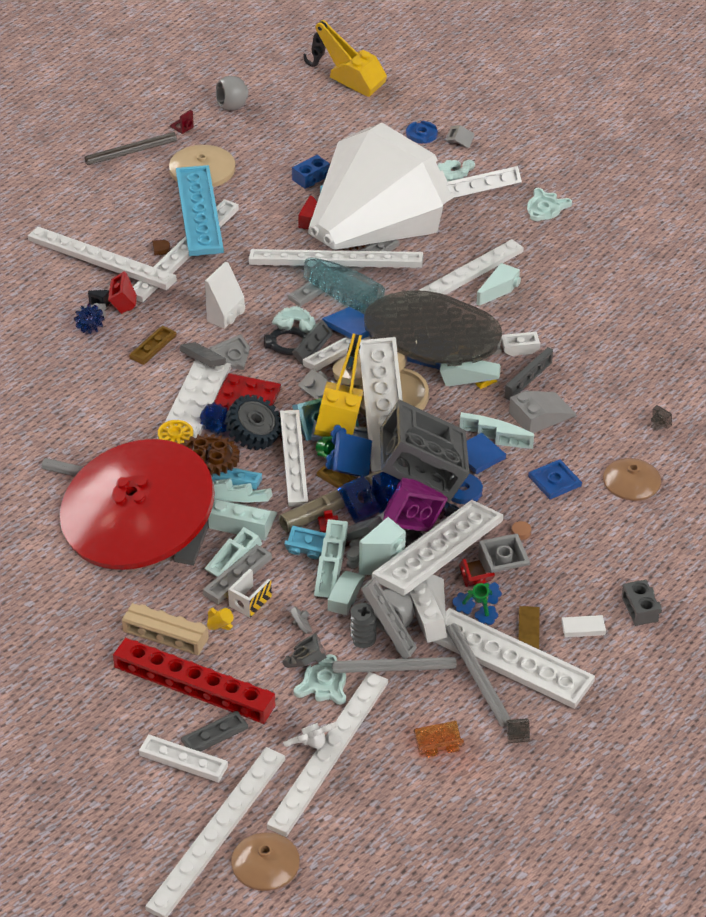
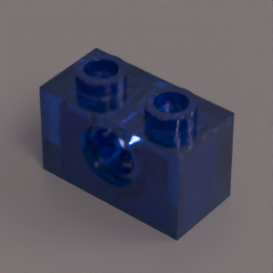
(358, 510)

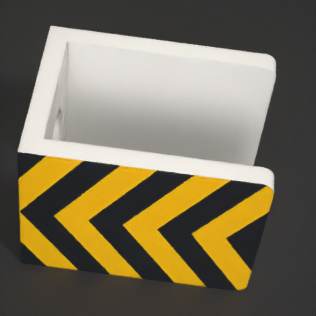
(255, 601)

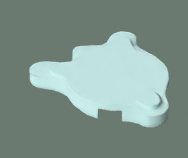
(546, 205)
(323, 682)

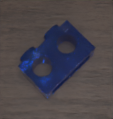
(383, 488)

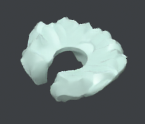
(460, 172)
(285, 319)

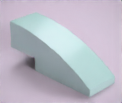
(232, 551)
(345, 592)

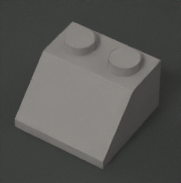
(502, 553)

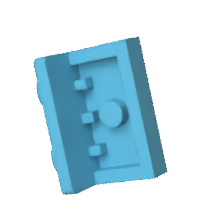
(305, 541)

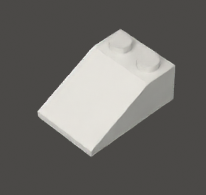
(223, 297)

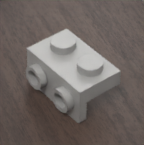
(314, 383)

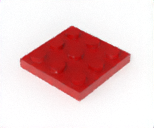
(238, 386)

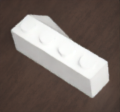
(430, 608)

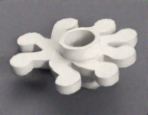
(312, 736)

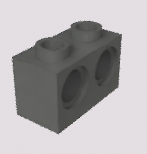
(641, 602)

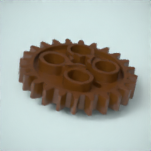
(222, 455)

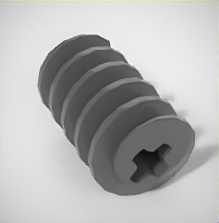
(363, 625)

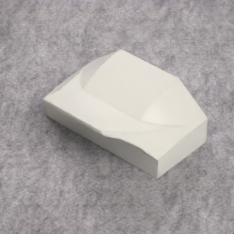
(520, 343)

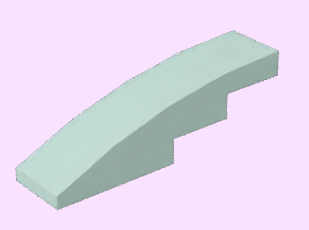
(503, 432)
(239, 493)
(331, 557)

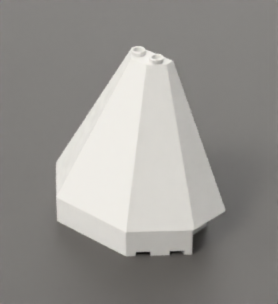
(379, 191)

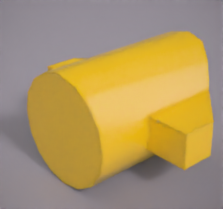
(220, 619)

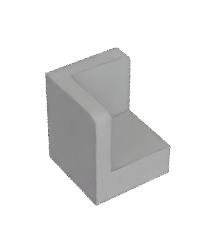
(460, 135)

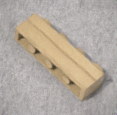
(165, 628)

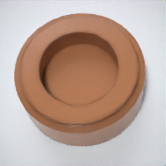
(522, 528)

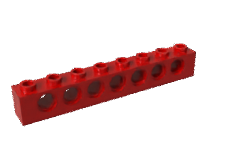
(194, 680)

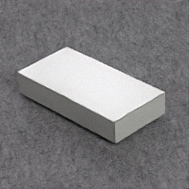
(583, 626)

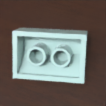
(232, 517)
(380, 546)

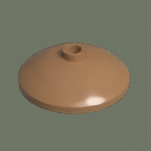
(632, 479)
(269, 869)

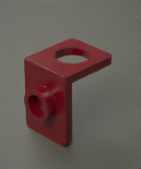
(186, 122)

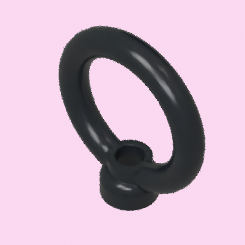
(271, 342)

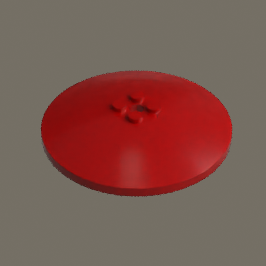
(153, 523)

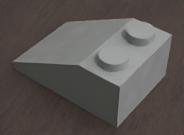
(539, 410)

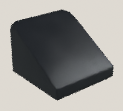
(99, 297)

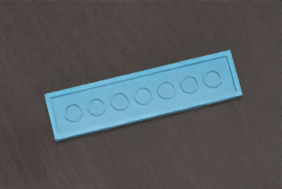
(199, 210)

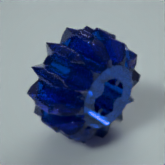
(88, 313)
(214, 417)

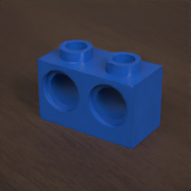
(310, 171)

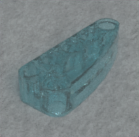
(343, 283)

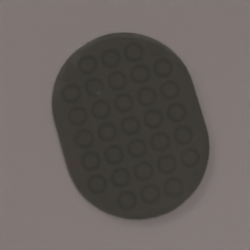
(434, 327)

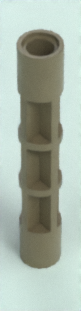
(312, 510)

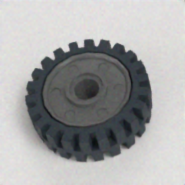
(253, 422)

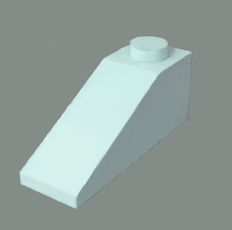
(501, 282)
(469, 372)

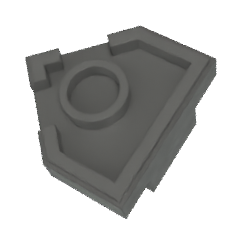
(306, 652)

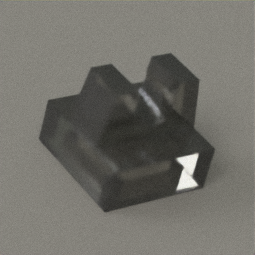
(661, 418)
(518, 730)

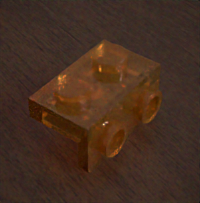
(438, 738)

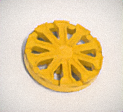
(175, 431)

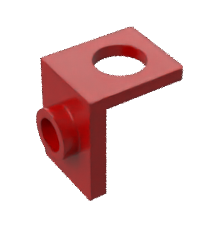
(468, 580)

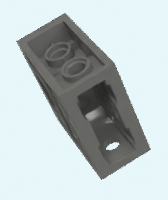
(424, 449)

